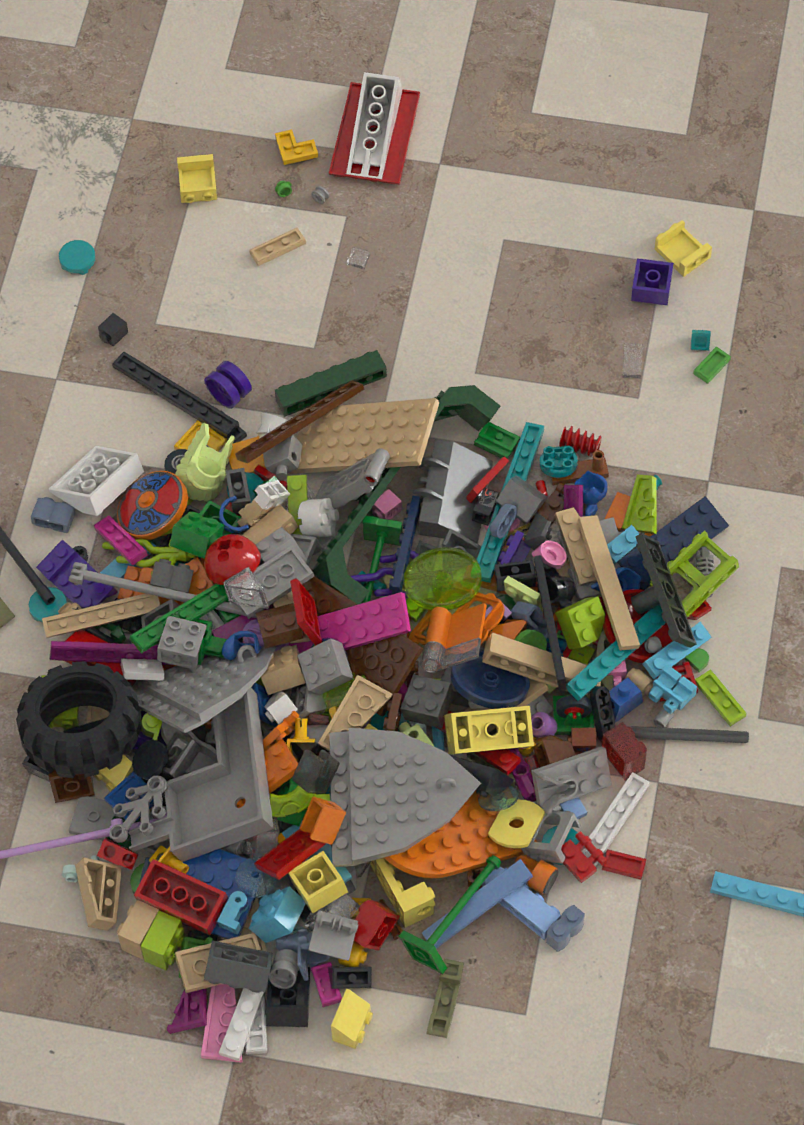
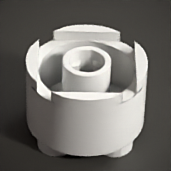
(318, 517)

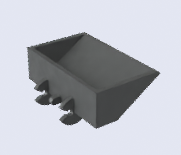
(450, 479)

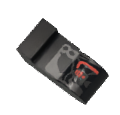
(485, 506)

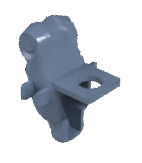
(299, 943)

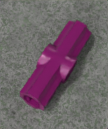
(525, 781)

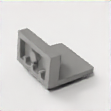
(181, 642)

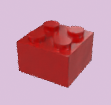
(374, 924)

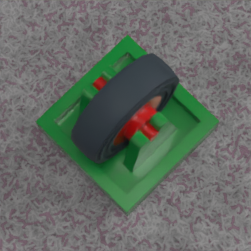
(572, 714)

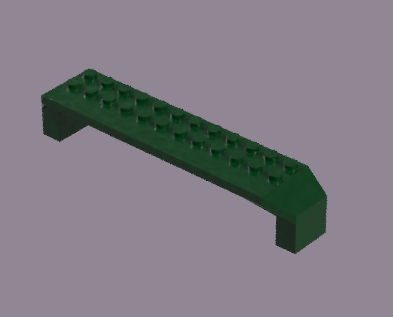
(464, 401)

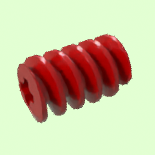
(579, 441)

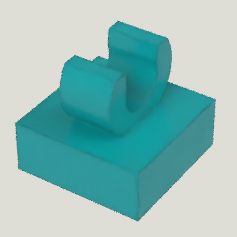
(700, 340)

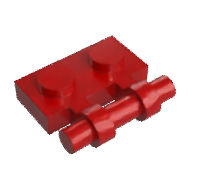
(577, 862)

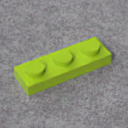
(720, 698)

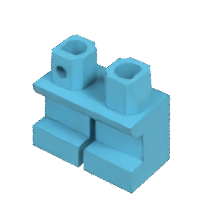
(673, 689)

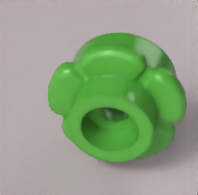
(283, 188)

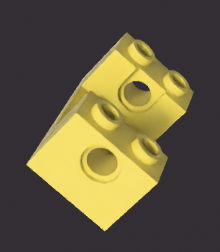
(468, 730)
(410, 904)

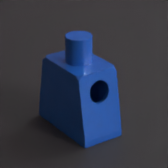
(625, 698)

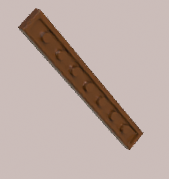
(299, 421)

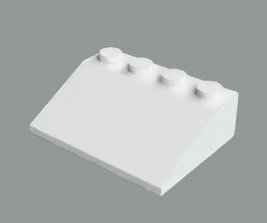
(98, 479)

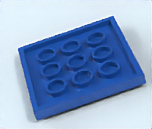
(219, 870)

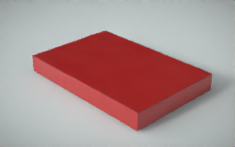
(306, 611)
(288, 854)

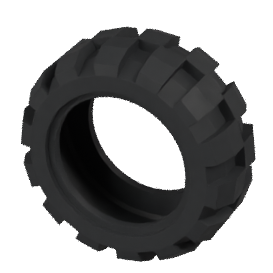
(87, 750)

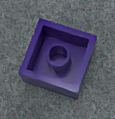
(652, 281)

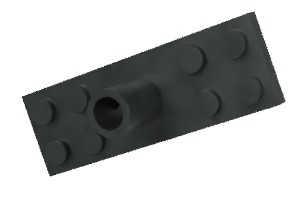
(662, 592)

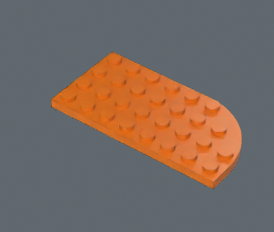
(457, 845)

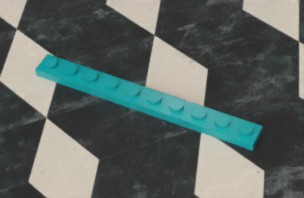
(520, 467)

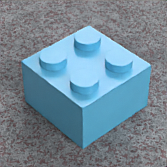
(277, 914)

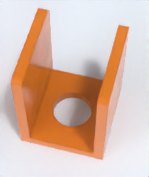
(323, 820)

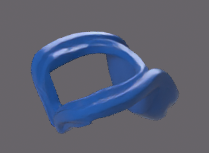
(232, 645)

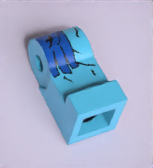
(232, 911)

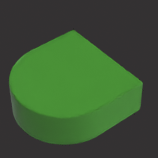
(698, 659)

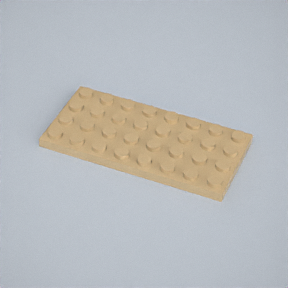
(360, 429)

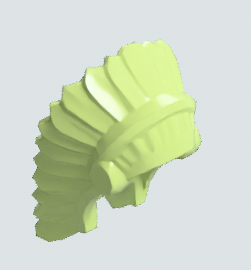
(203, 467)

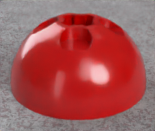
(230, 556)

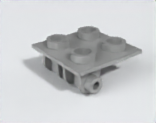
(333, 935)

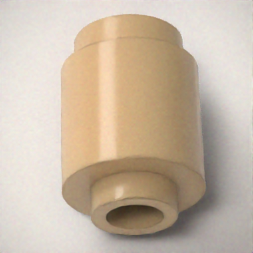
(641, 680)

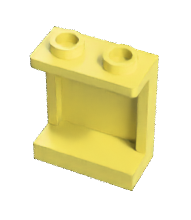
(197, 178)
(682, 248)

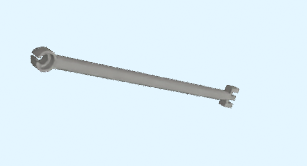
(81, 573)

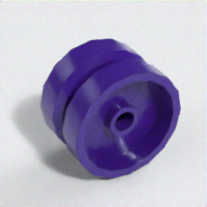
(228, 384)

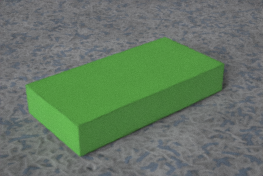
(712, 365)

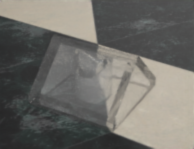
(246, 590)

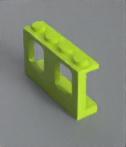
(702, 585)

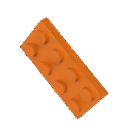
(279, 766)

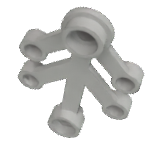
(154, 789)

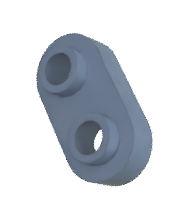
(503, 520)

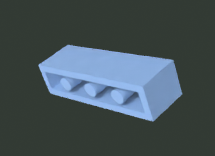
(528, 907)

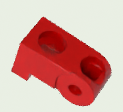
(117, 854)

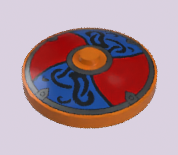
(152, 505)

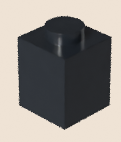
(112, 329)

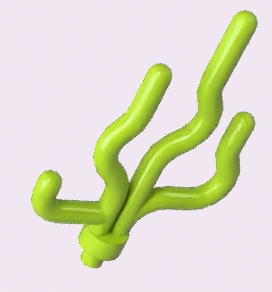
(167, 553)

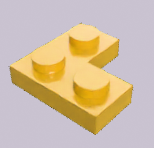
(294, 152)

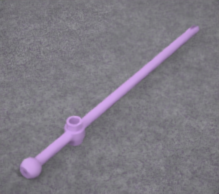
(66, 840)

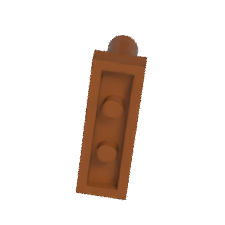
(596, 465)

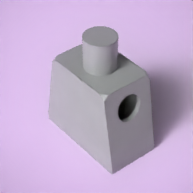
(283, 457)

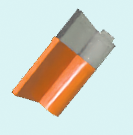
(452, 637)

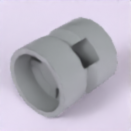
(284, 969)

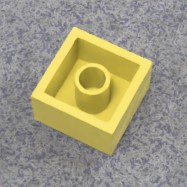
(318, 882)

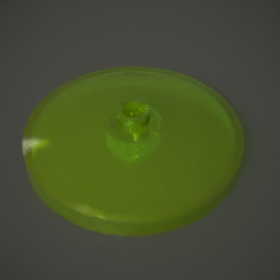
(442, 578)

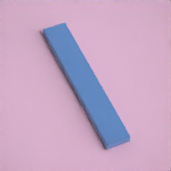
(483, 900)

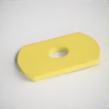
(519, 837)

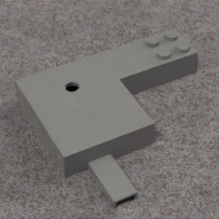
(204, 802)

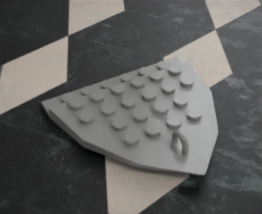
(195, 696)
(391, 793)

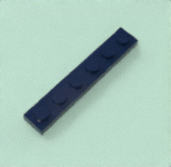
(406, 542)

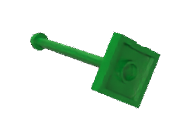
(381, 532)
(425, 951)

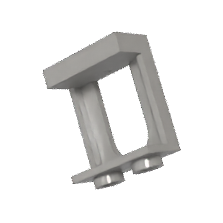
(552, 851)

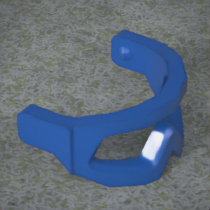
(227, 527)

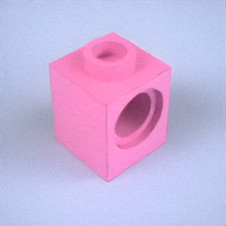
(387, 506)

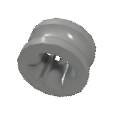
(320, 194)

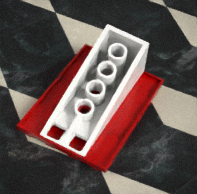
(375, 130)

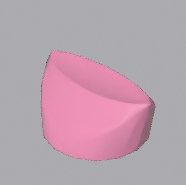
(551, 553)

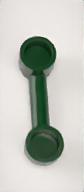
(117, 633)

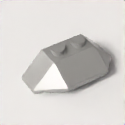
(307, 701)

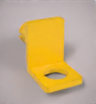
(300, 733)
(169, 859)

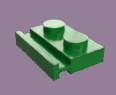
(497, 440)

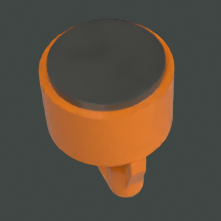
(543, 874)

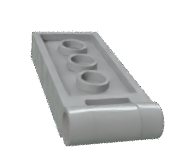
(354, 480)

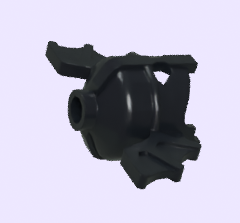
(560, 588)

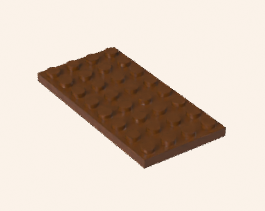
(381, 662)

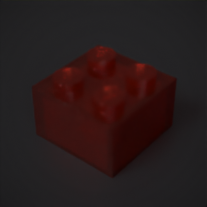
(624, 750)

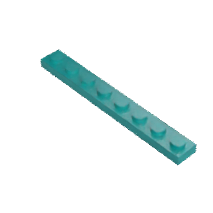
(612, 656)

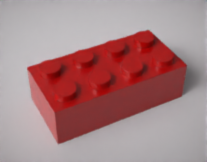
(181, 896)

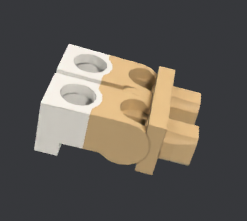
(268, 498)

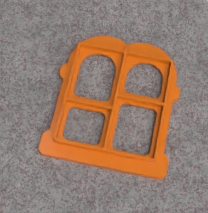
(490, 621)

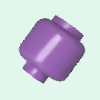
(543, 724)

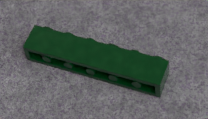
(312, 389)

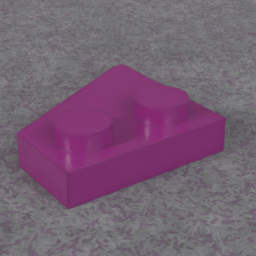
(190, 1011)

